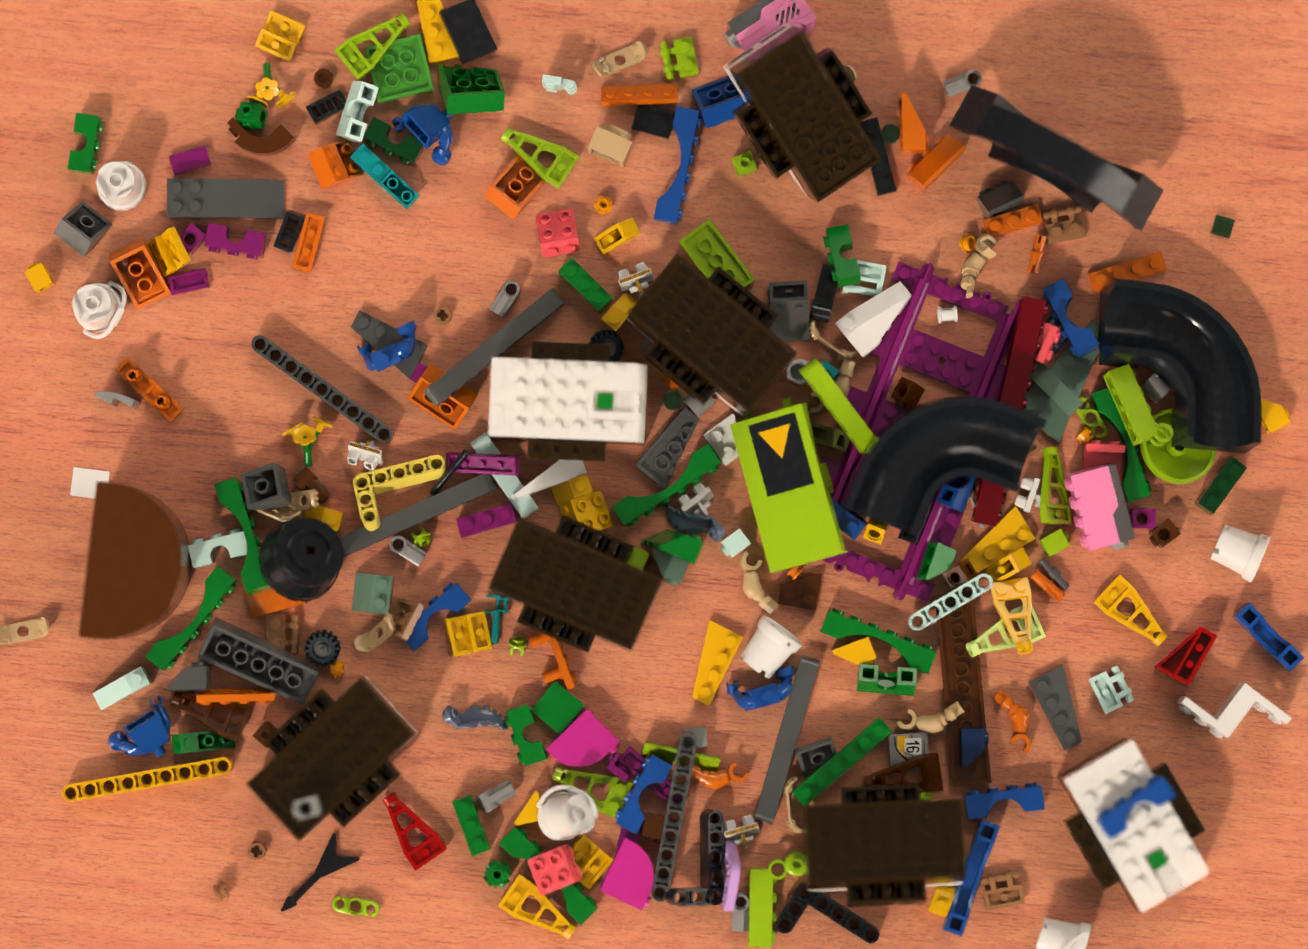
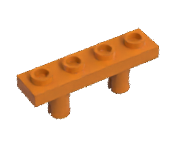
(149, 389)
(561, 670)

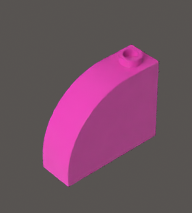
(584, 742)
(630, 875)

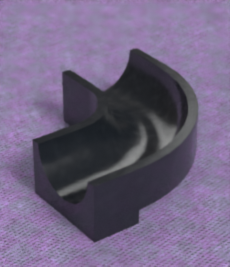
(1056, 158)
(1194, 352)
(935, 445)

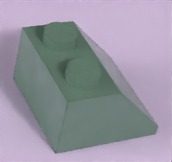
(670, 566)
(372, 593)

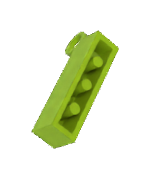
(1133, 407)
(761, 905)

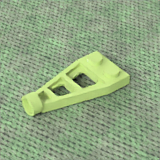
(985, 646)

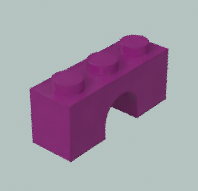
(252, 244)
(486, 520)

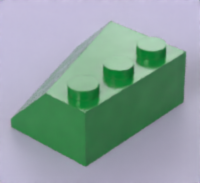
(470, 89)
(676, 544)

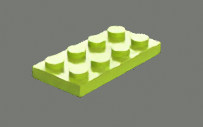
(710, 250)

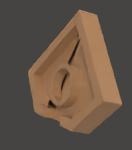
(405, 616)

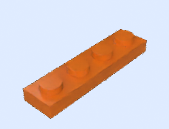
(639, 94)
(1128, 271)
(226, 696)

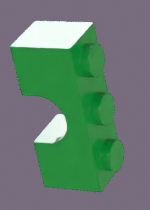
(85, 160)
(845, 270)
(585, 285)
(898, 683)
(518, 720)
(471, 825)

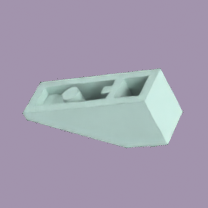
(122, 687)

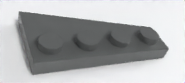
(381, 335)
(666, 450)
(1055, 699)

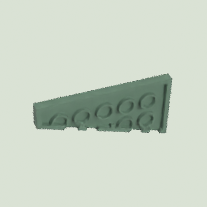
(1073, 374)

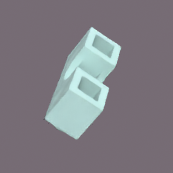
(359, 99)
(202, 551)

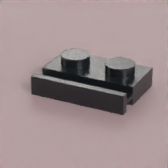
(653, 121)

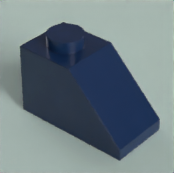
(972, 744)

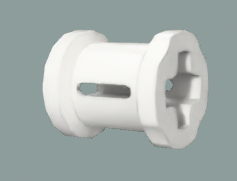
(947, 314)

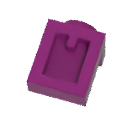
(620, 771)

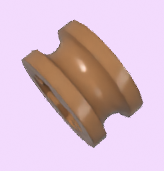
(438, 319)
(252, 854)
(221, 891)

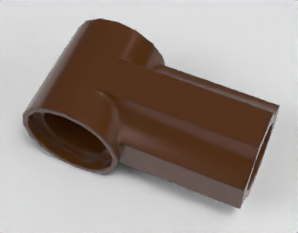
(307, 481)

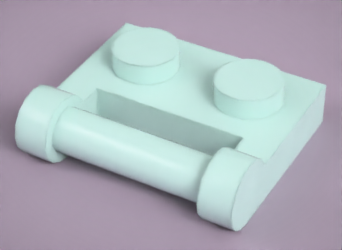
(869, 273)

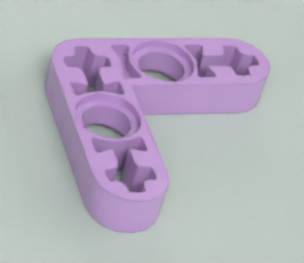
(733, 869)

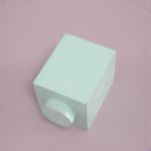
(734, 543)

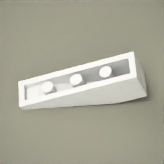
(558, 473)

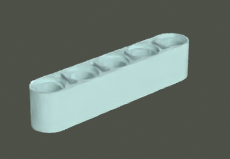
(509, 484)
(959, 601)

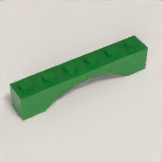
(1133, 481)
(232, 498)
(632, 507)
(216, 587)
(915, 656)
(842, 761)
(577, 903)

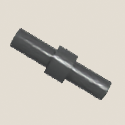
(1054, 573)

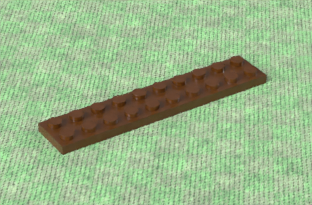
(963, 684)

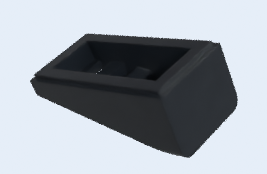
(310, 108)
(283, 228)

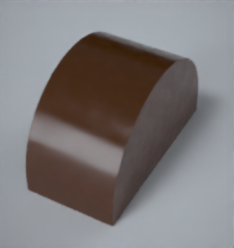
(134, 564)

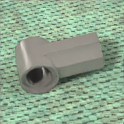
(960, 83)
(504, 300)
(409, 551)
(493, 797)
(740, 915)

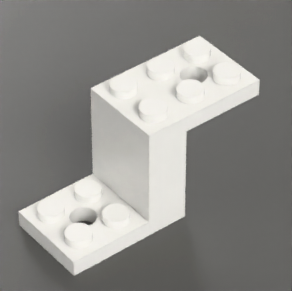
(1233, 710)

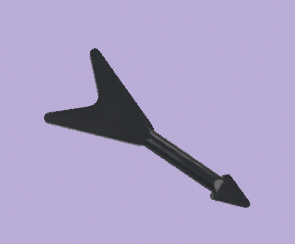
(329, 863)

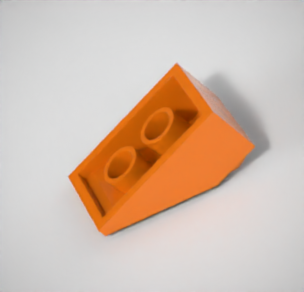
(912, 133)
(514, 187)
(139, 273)
(268, 602)

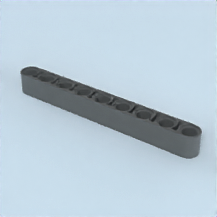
(494, 347)
(313, 386)
(418, 513)
(786, 739)
(674, 825)

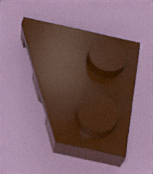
(801, 592)

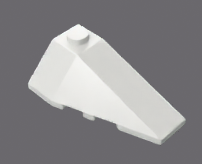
(871, 320)

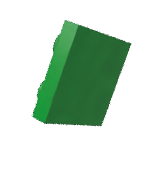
(557, 707)

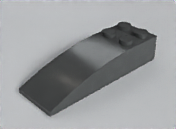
(225, 198)
(257, 661)

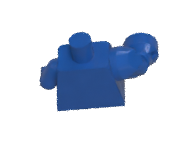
(429, 126)
(392, 353)
(766, 694)
(146, 731)

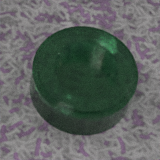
(890, 133)
(672, 400)

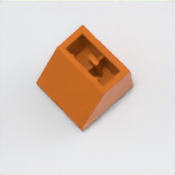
(333, 164)

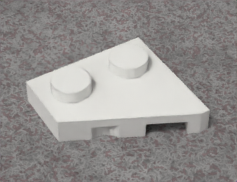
(722, 440)

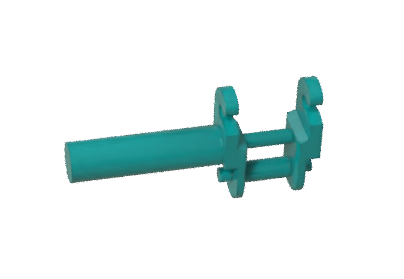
(496, 617)

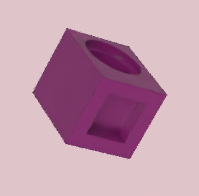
(200, 238)
(1150, 515)

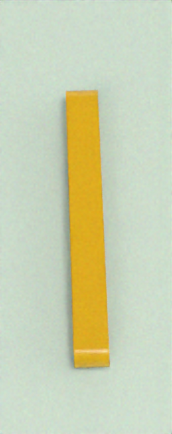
(138, 782)

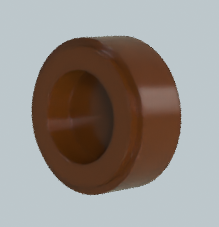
(323, 78)

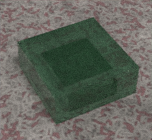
(1222, 226)

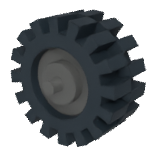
(609, 338)
(322, 648)

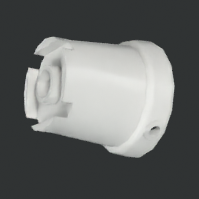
(121, 185)
(1240, 551)
(769, 647)

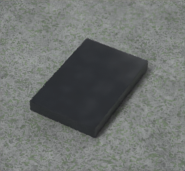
(468, 31)

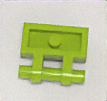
(685, 58)

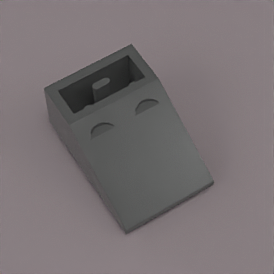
(791, 305)

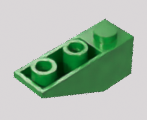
(199, 742)

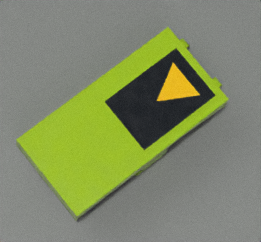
(788, 487)

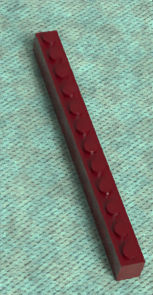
(1013, 392)

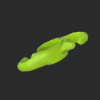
(1098, 423)
(364, 904)

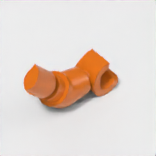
(1019, 717)
(716, 779)

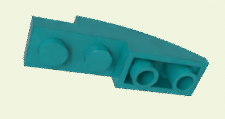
(384, 176)

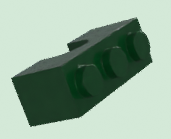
(377, 135)
(1221, 486)

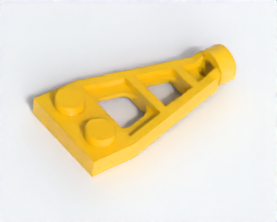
(1009, 591)
(1114, 594)
(517, 895)

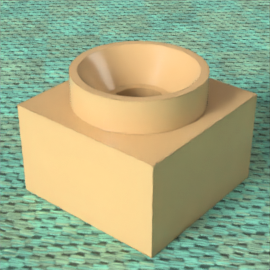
(611, 144)

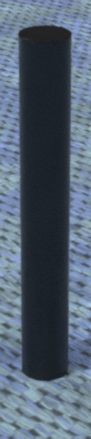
(449, 472)

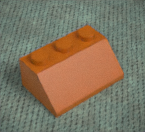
(935, 161)
(452, 409)

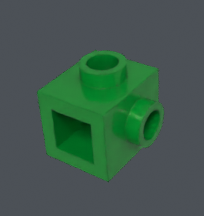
(251, 115)
(499, 866)

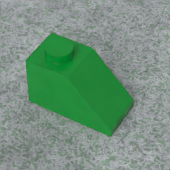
(936, 560)

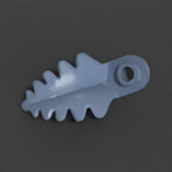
(694, 523)
(473, 717)

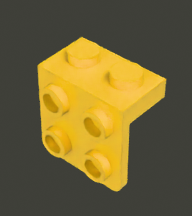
(589, 510)

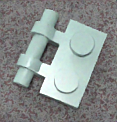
(555, 83)
(1105, 691)

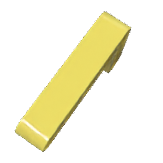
(392, 483)

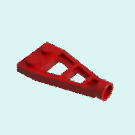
(426, 850)

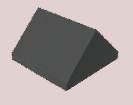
(815, 755)

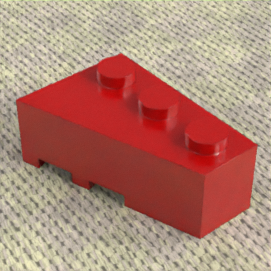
(1188, 657)

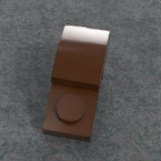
(268, 145)

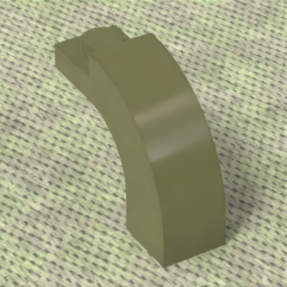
(829, 437)

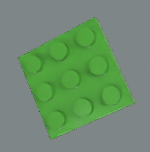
(401, 70)

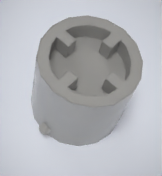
(793, 373)
(1155, 387)
(696, 407)

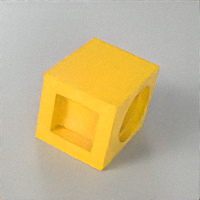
(39, 277)
(875, 530)

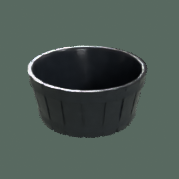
(291, 569)

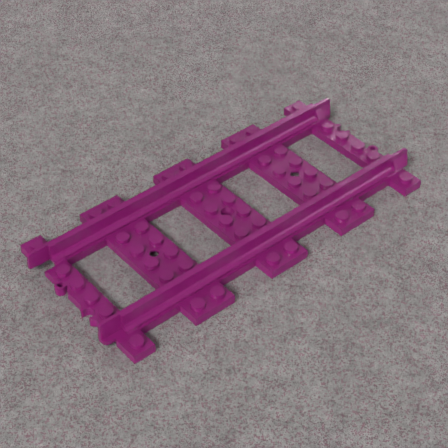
(920, 353)

